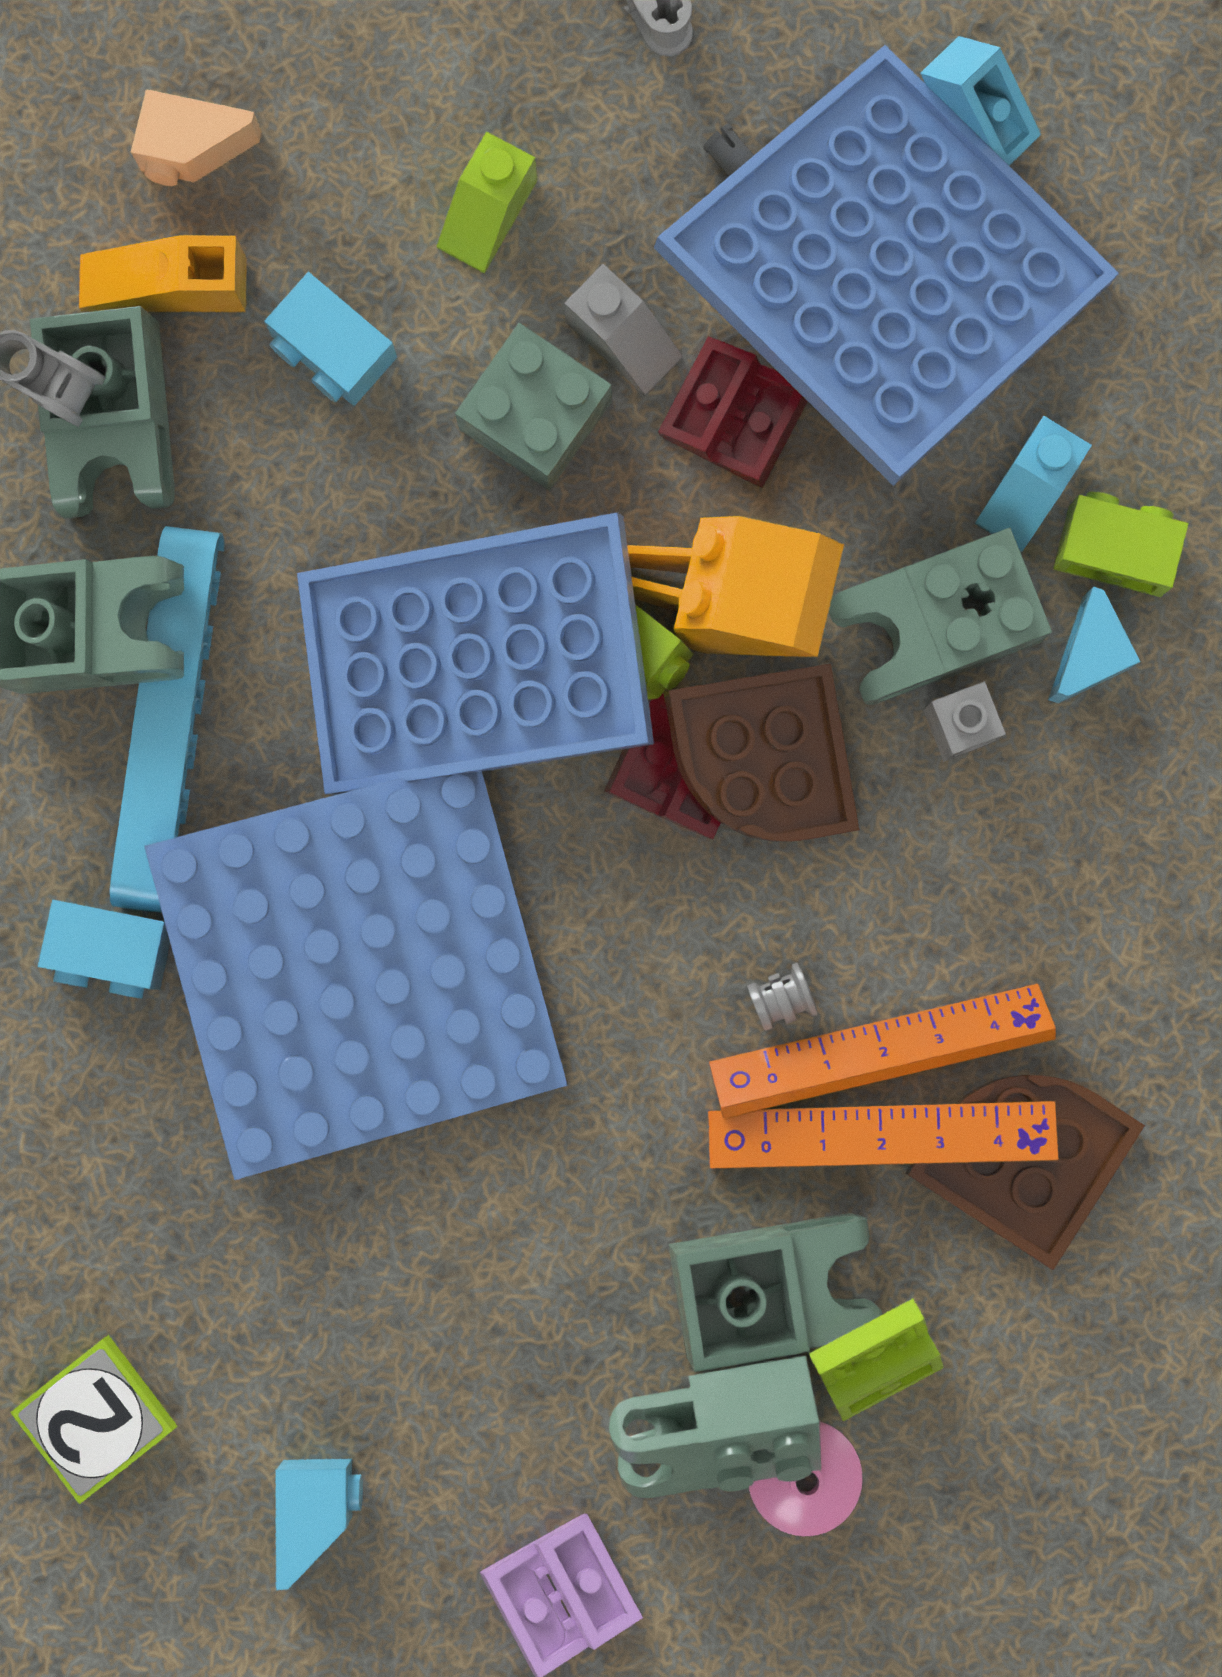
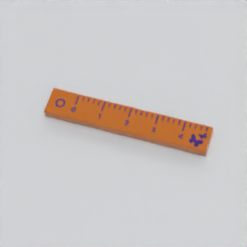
(882, 1050)
(884, 1135)

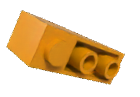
(166, 276)

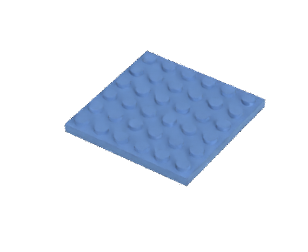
(886, 263)
(354, 968)

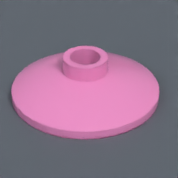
(823, 1506)

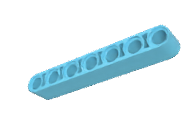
(164, 720)

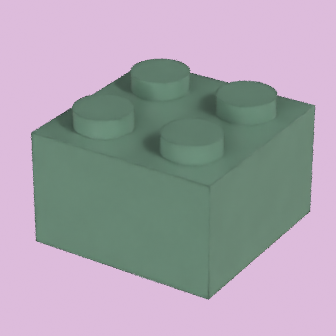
(534, 406)

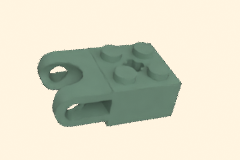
(121, 419)
(926, 616)
(85, 624)
(787, 1285)
(722, 1431)

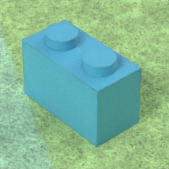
(330, 340)
(106, 947)

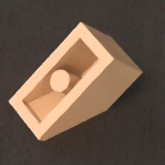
(189, 137)

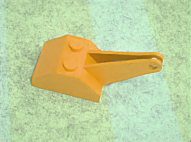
(745, 587)

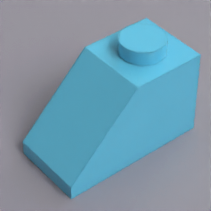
(984, 94)
(1034, 481)
(311, 1511)

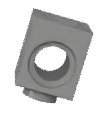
(964, 721)

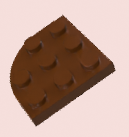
(766, 753)
(1040, 1202)

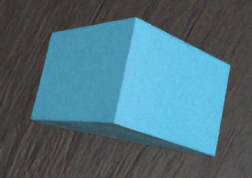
(1094, 650)

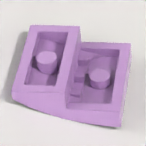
(584, 1582)

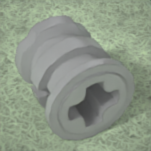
(782, 998)

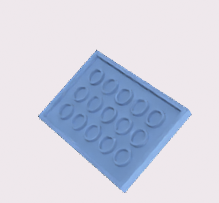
(476, 655)

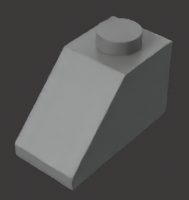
(621, 329)

